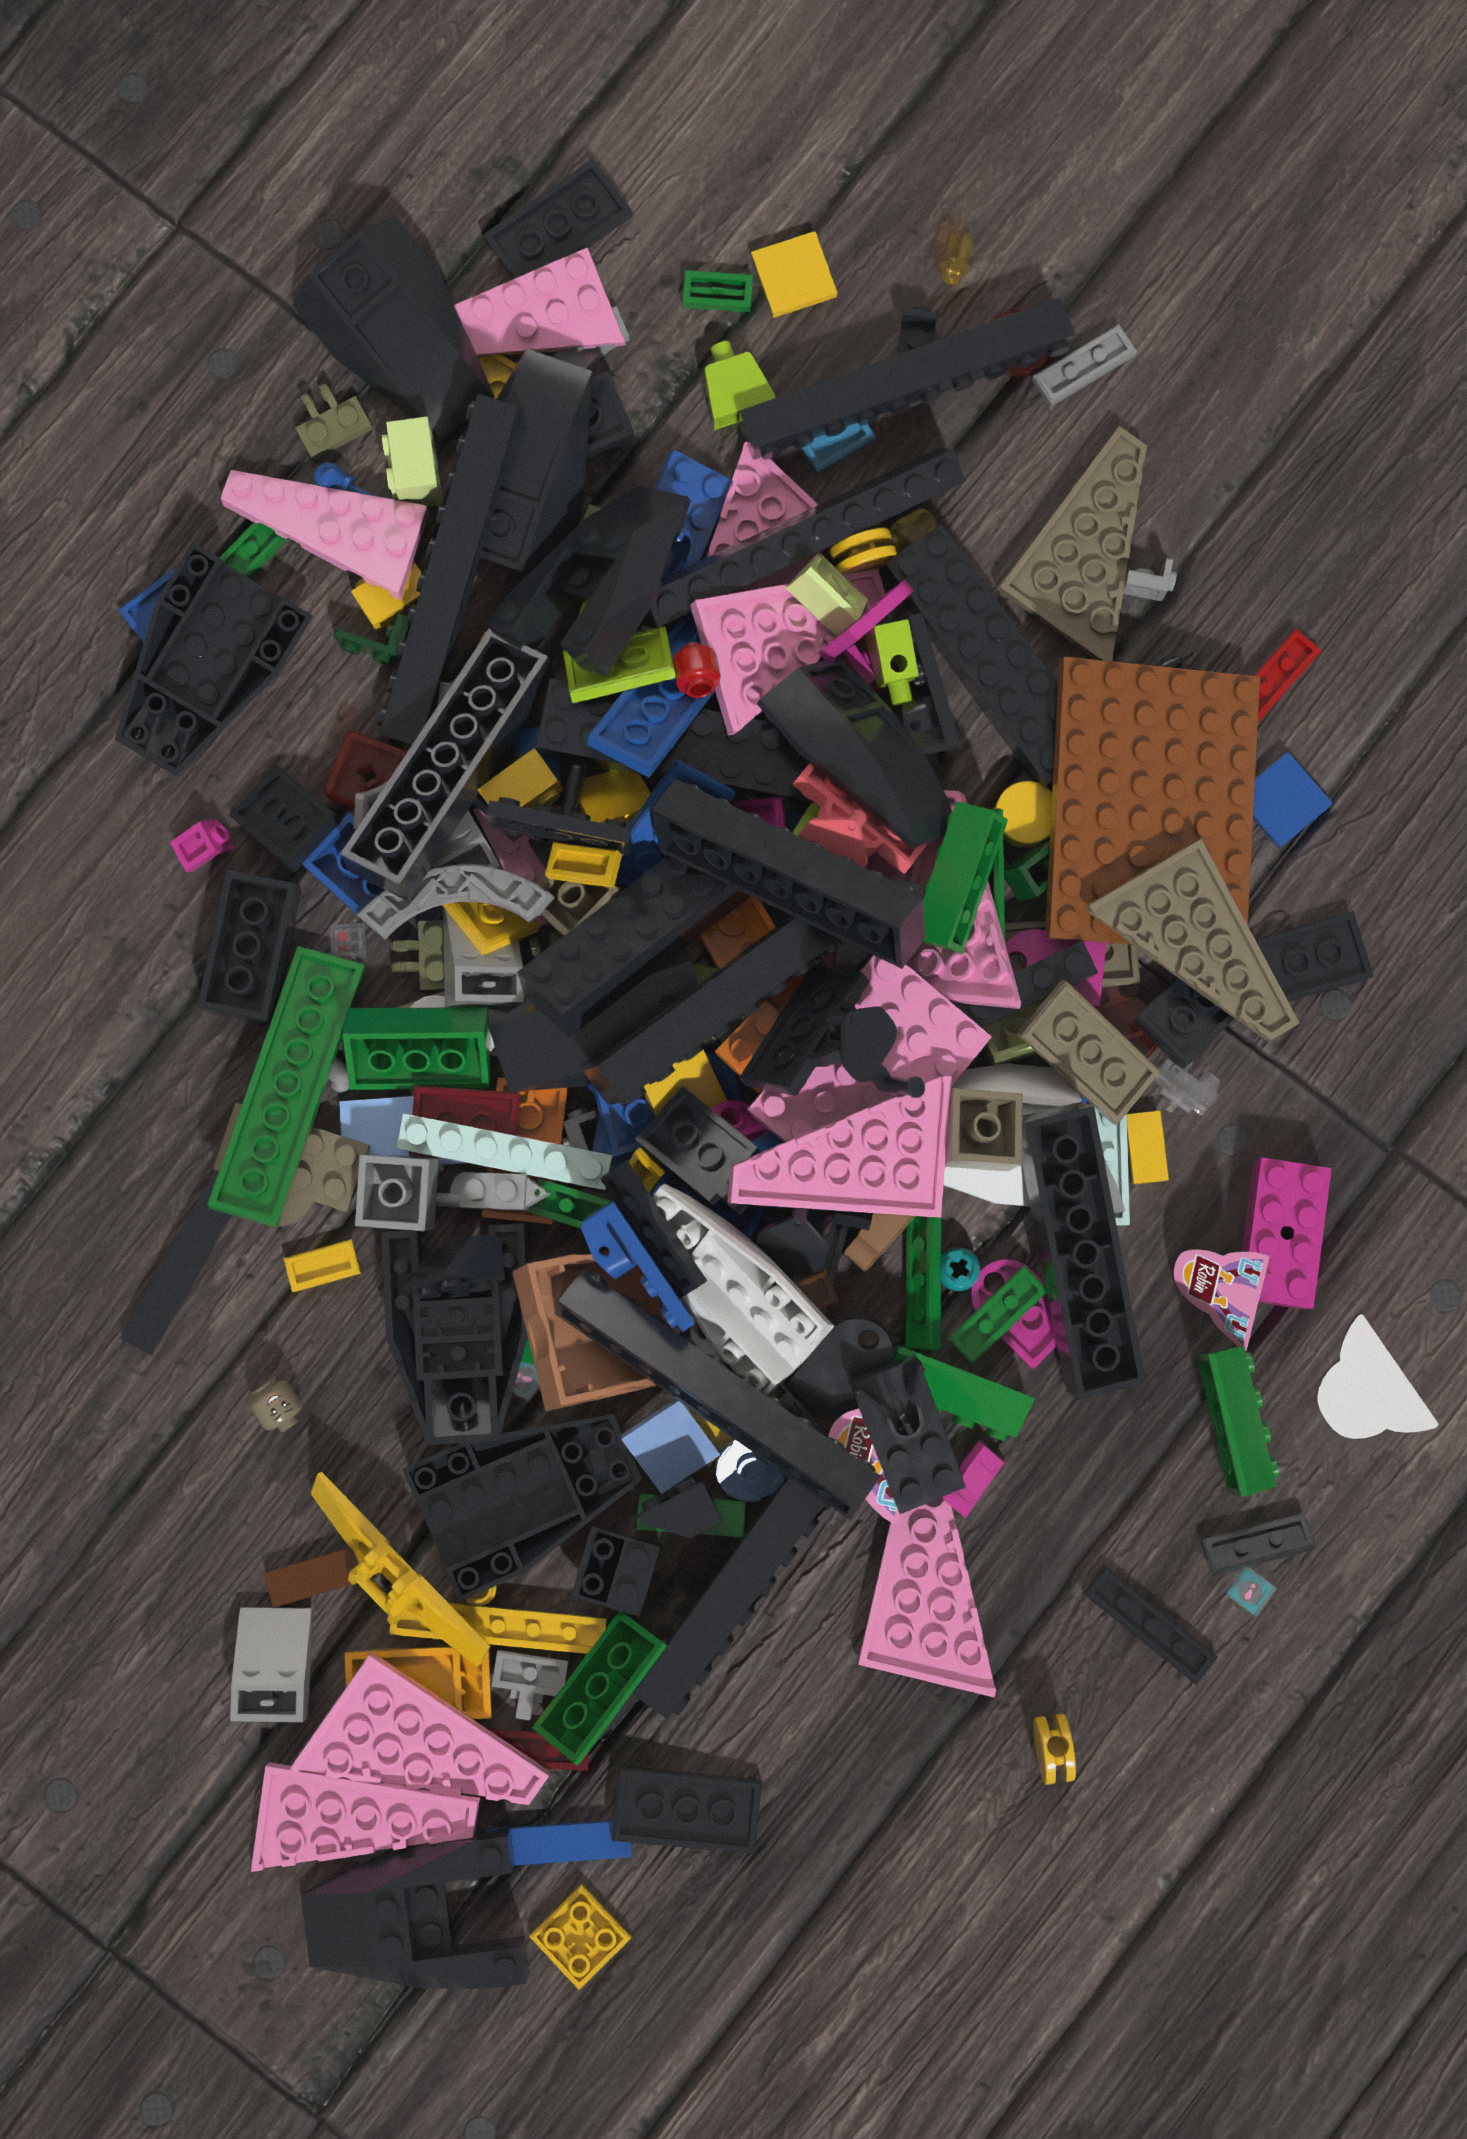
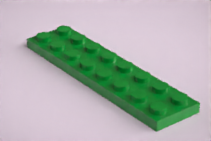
(286, 1087)

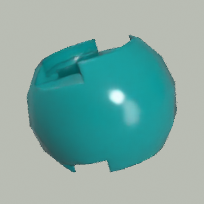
(971, 1265)

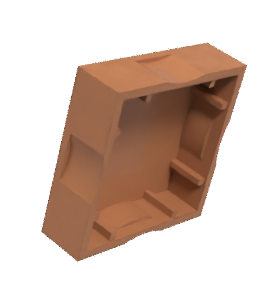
(566, 1361)

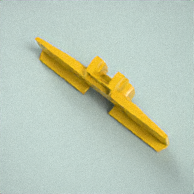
(410, 1590)

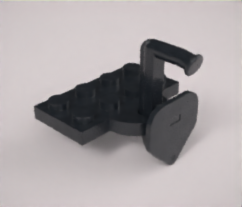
(568, 826)
(823, 1029)
(796, 1235)

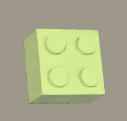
(413, 461)

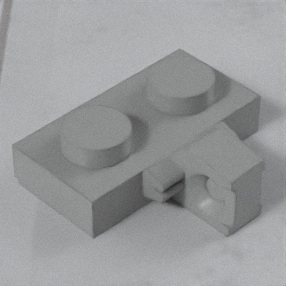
(528, 1678)

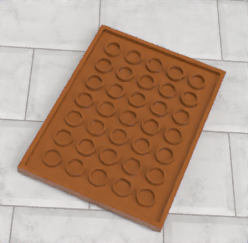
(1139, 774)

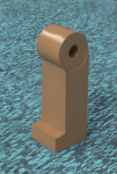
(873, 1243)

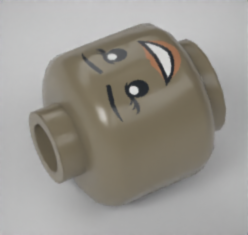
(275, 1405)

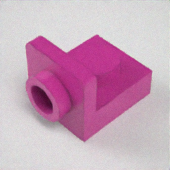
(862, 664)
(201, 844)

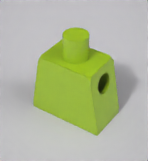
(733, 385)
(893, 644)

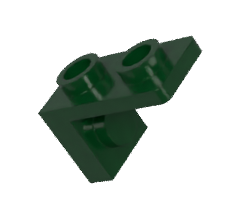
(381, 653)

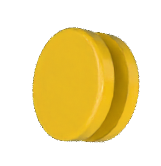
(863, 551)
(1028, 813)
(1054, 1748)

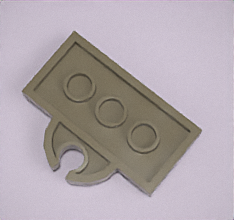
(324, 1174)

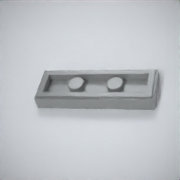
(1084, 365)

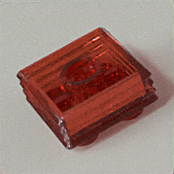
(357, 756)

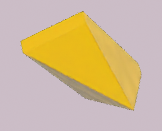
(647, 1168)

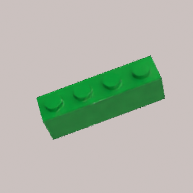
(961, 875)

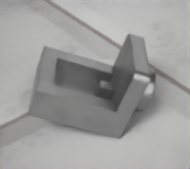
(572, 1127)

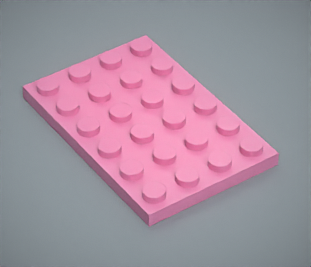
(929, 1043)

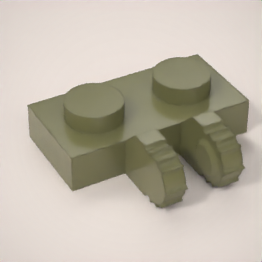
(332, 427)
(431, 955)

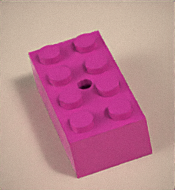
(1293, 1198)

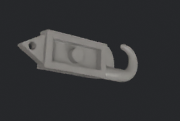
(491, 1191)

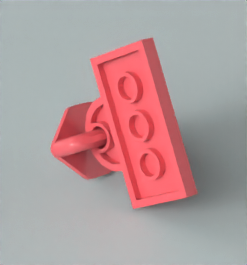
(847, 827)

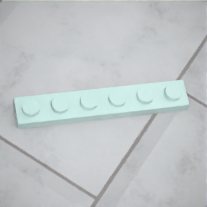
(503, 1151)

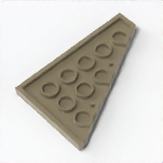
(1080, 558)
(1194, 929)

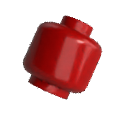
(696, 670)

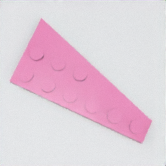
(543, 311)
(343, 527)
(334, 1818)

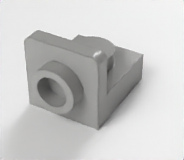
(1148, 585)

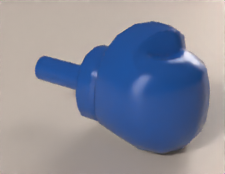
(333, 476)

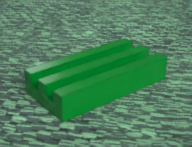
(717, 304)

